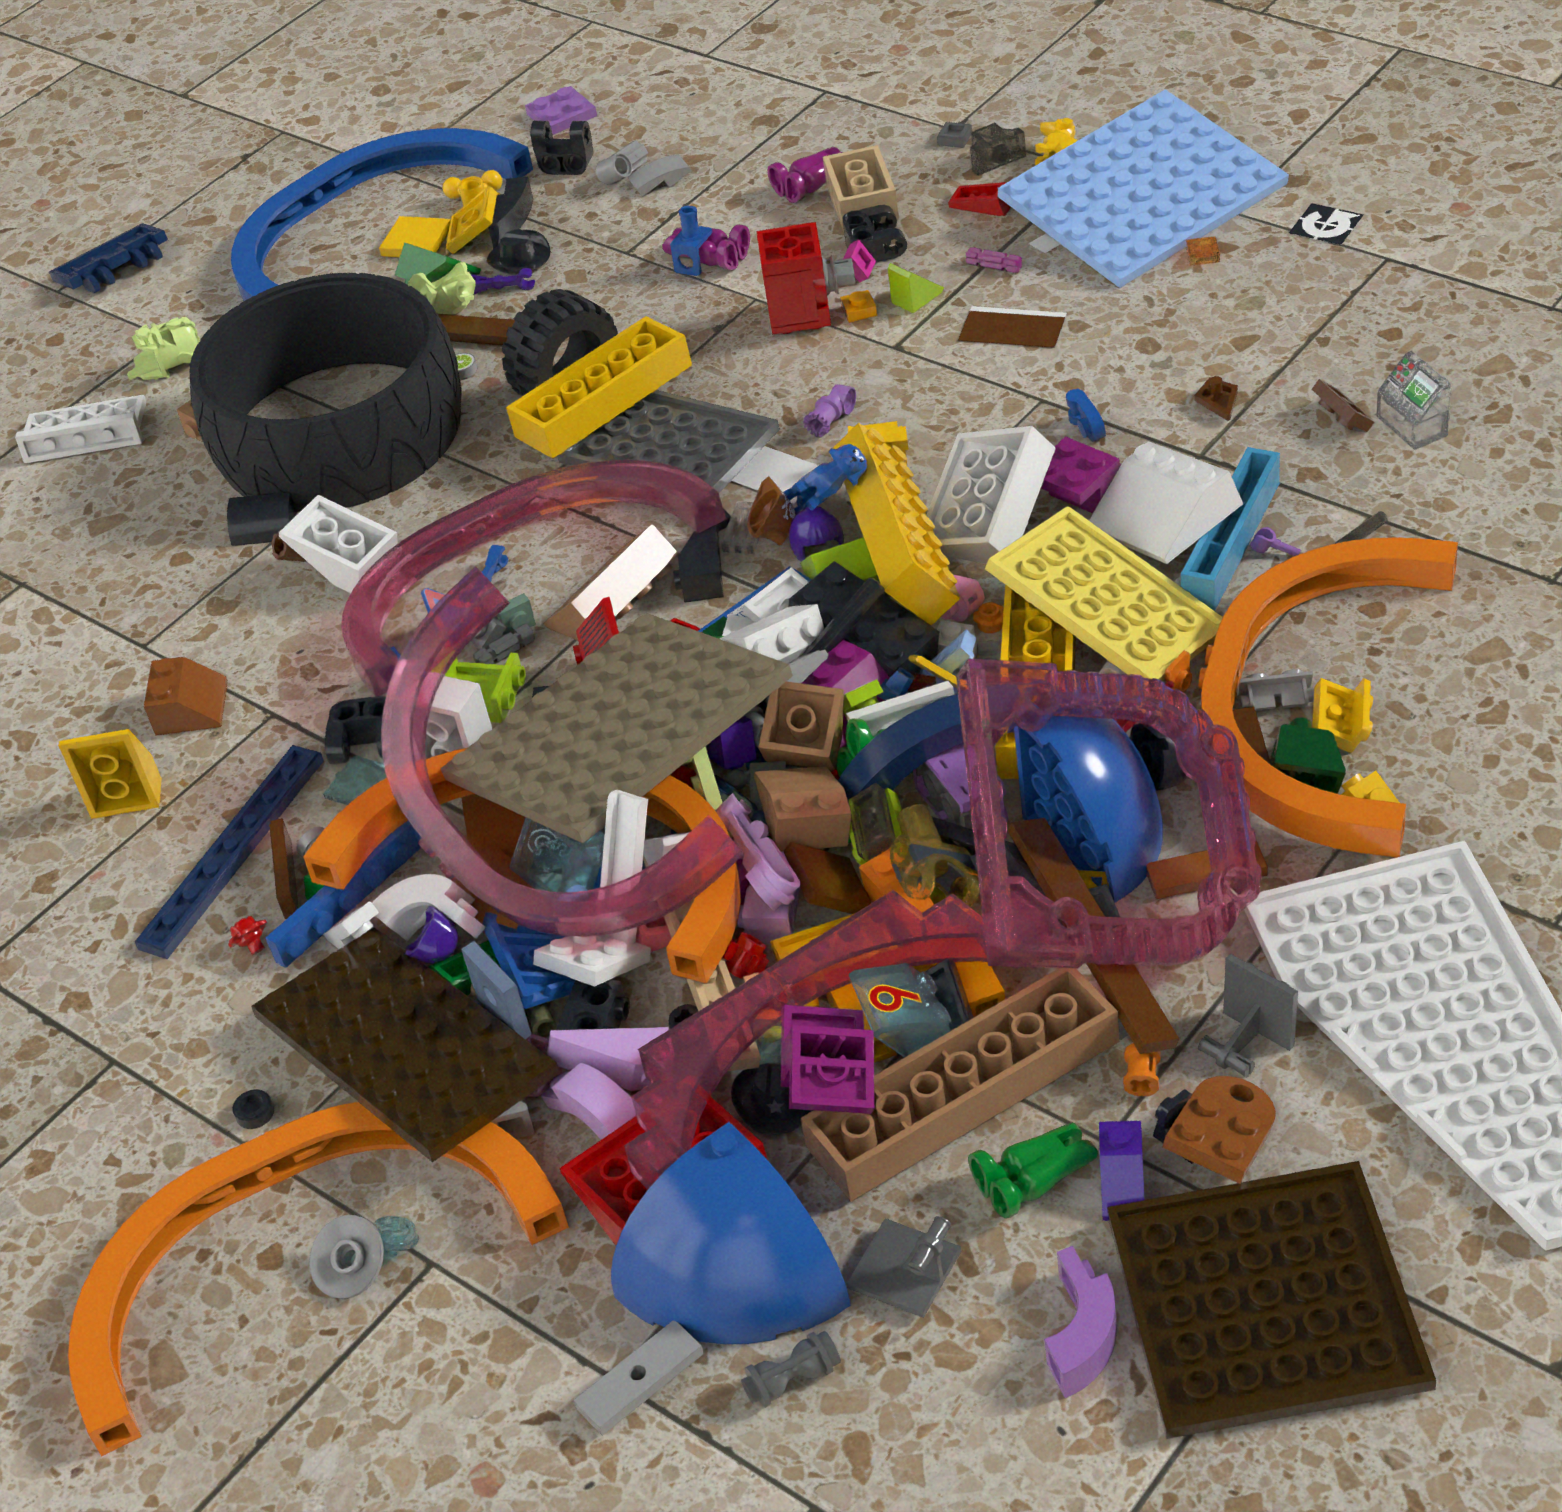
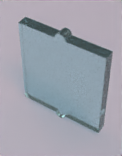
(355, 779)

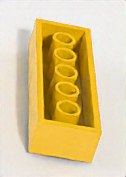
(599, 386)

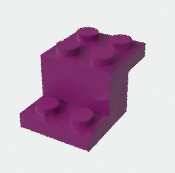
(1079, 474)
(827, 1059)

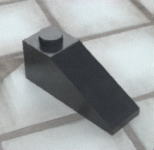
(700, 567)

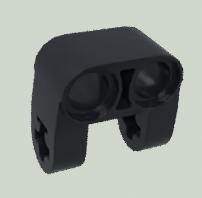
(562, 155)
(860, 226)
(352, 724)

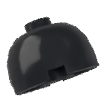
(1158, 755)

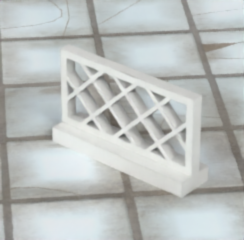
(82, 429)

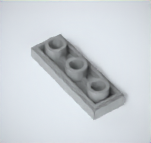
(638, 1377)

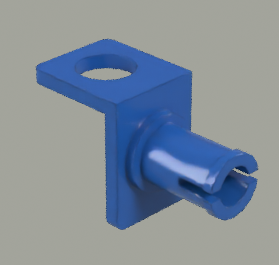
(689, 241)

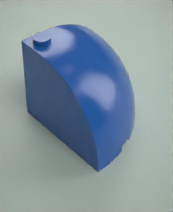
(1093, 796)
(726, 1249)

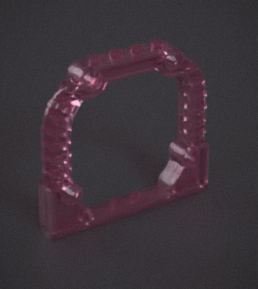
(1021, 921)

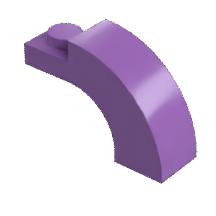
(1087, 1343)

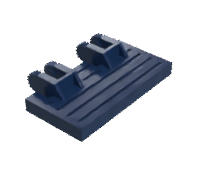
(94, 265)

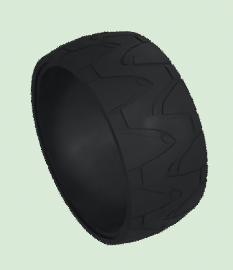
(316, 327)

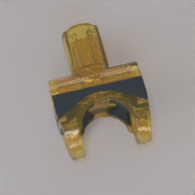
(924, 858)

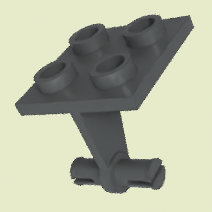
(1261, 1007)
(905, 1265)

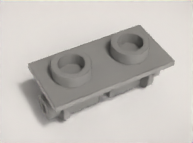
(1292, 685)

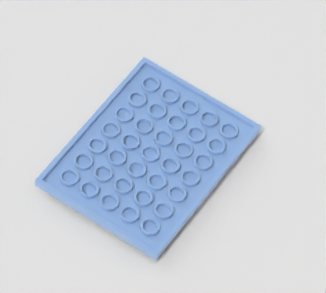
(1142, 187)

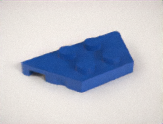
(515, 955)

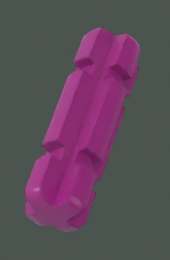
(993, 260)

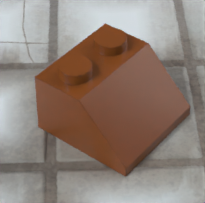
(184, 696)

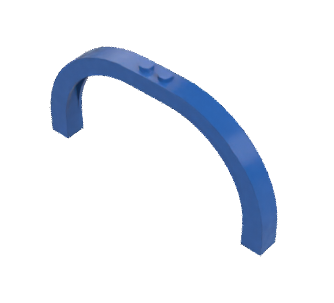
(358, 165)

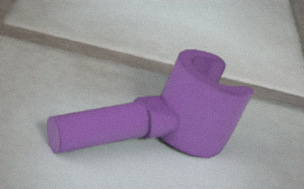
(1267, 538)

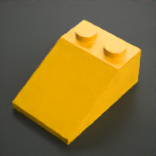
(113, 773)

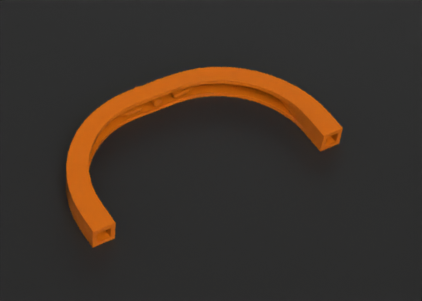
(1275, 797)
(376, 814)
(227, 1179)

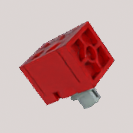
(799, 277)

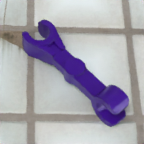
(498, 282)

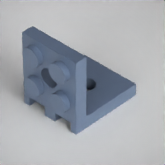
(495, 989)

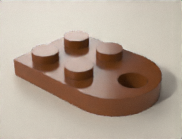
(1221, 1130)

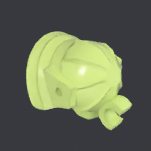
(448, 293)

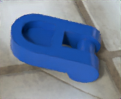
(1085, 415)

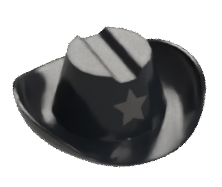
(519, 250)
(764, 1102)

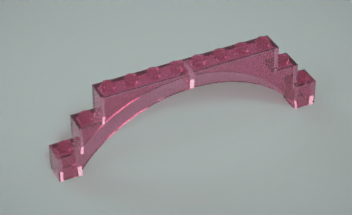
(698, 1052)

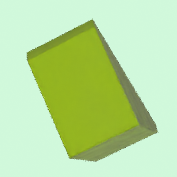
(910, 290)

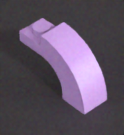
(591, 1098)

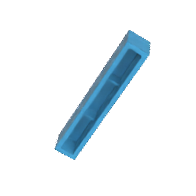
(1223, 546)

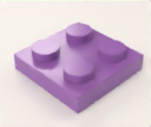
(561, 109)

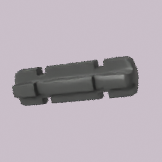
(505, 645)

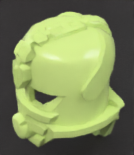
(163, 348)

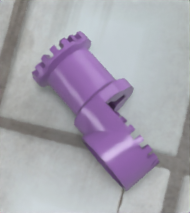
(829, 408)

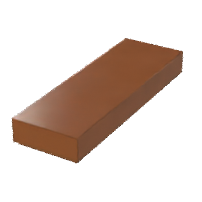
(1185, 872)

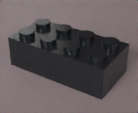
(884, 630)

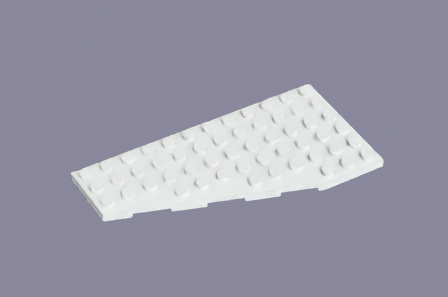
(1439, 1009)

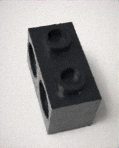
(595, 1007)

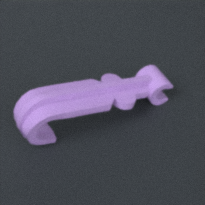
(766, 866)

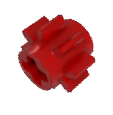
(745, 956)

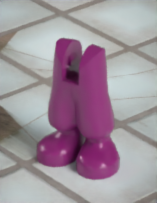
(804, 175)
(718, 247)

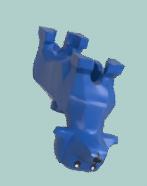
(828, 477)

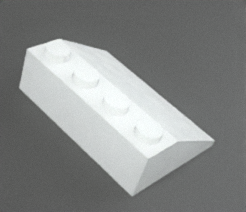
(988, 490)
(1164, 501)

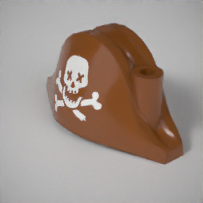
(771, 513)

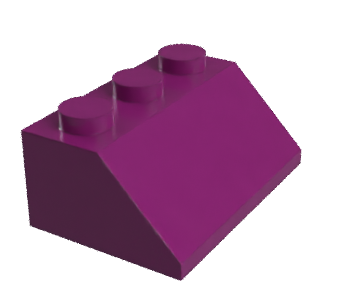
(847, 670)

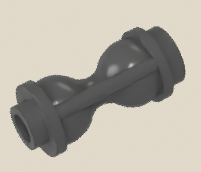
(808, 1359)

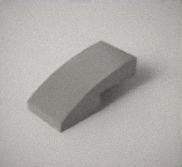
(666, 169)

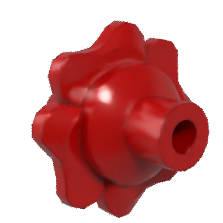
(247, 934)

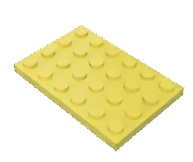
(1105, 595)

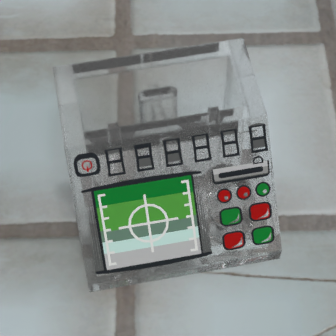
(1415, 402)

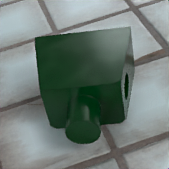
(1308, 755)

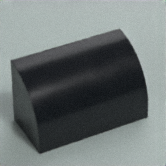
(258, 517)

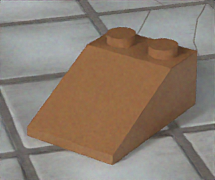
(804, 807)

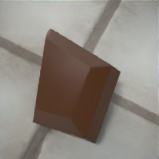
(1218, 396)

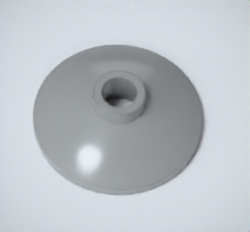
(333, 1253)

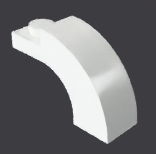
(405, 903)

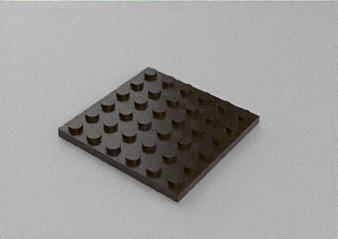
(1267, 1300)

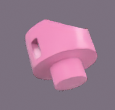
(963, 608)

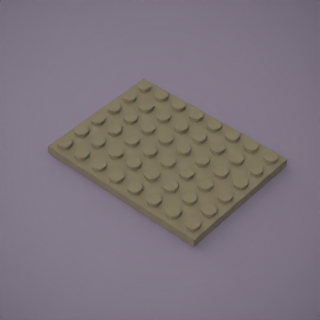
(615, 724)

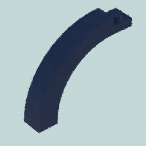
(905, 747)

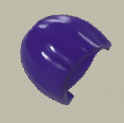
(813, 528)

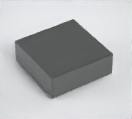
(954, 134)

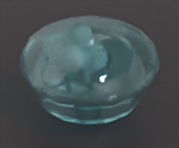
(396, 1234)

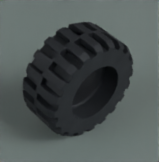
(542, 330)

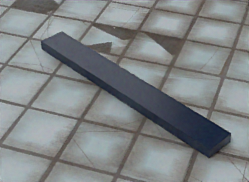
(228, 852)

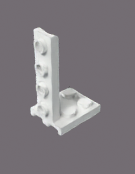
(610, 955)

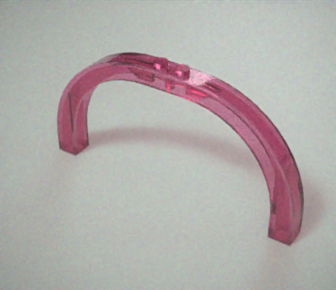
(496, 513)
(601, 911)

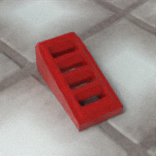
(979, 199)

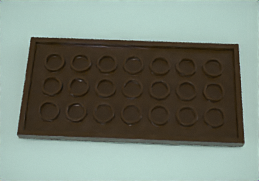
(405, 1043)

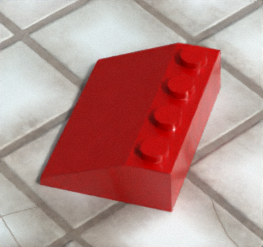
(604, 1176)

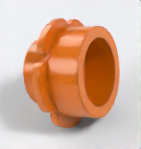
(989, 617)

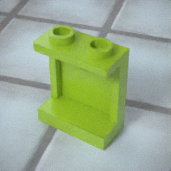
(496, 682)

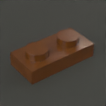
(1335, 401)

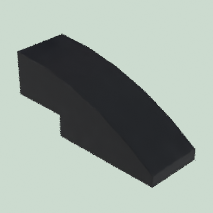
(511, 208)

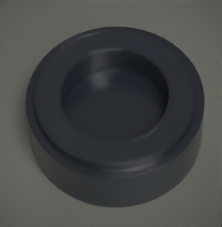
(253, 1109)

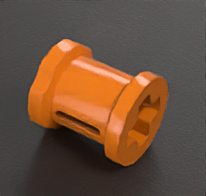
(1141, 1072)

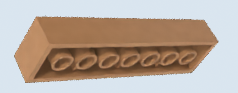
(964, 1080)

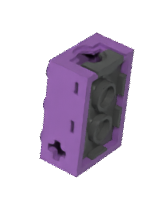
(945, 787)

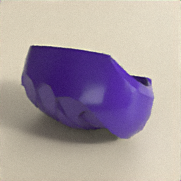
(436, 940)

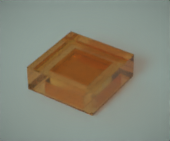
(1202, 251)

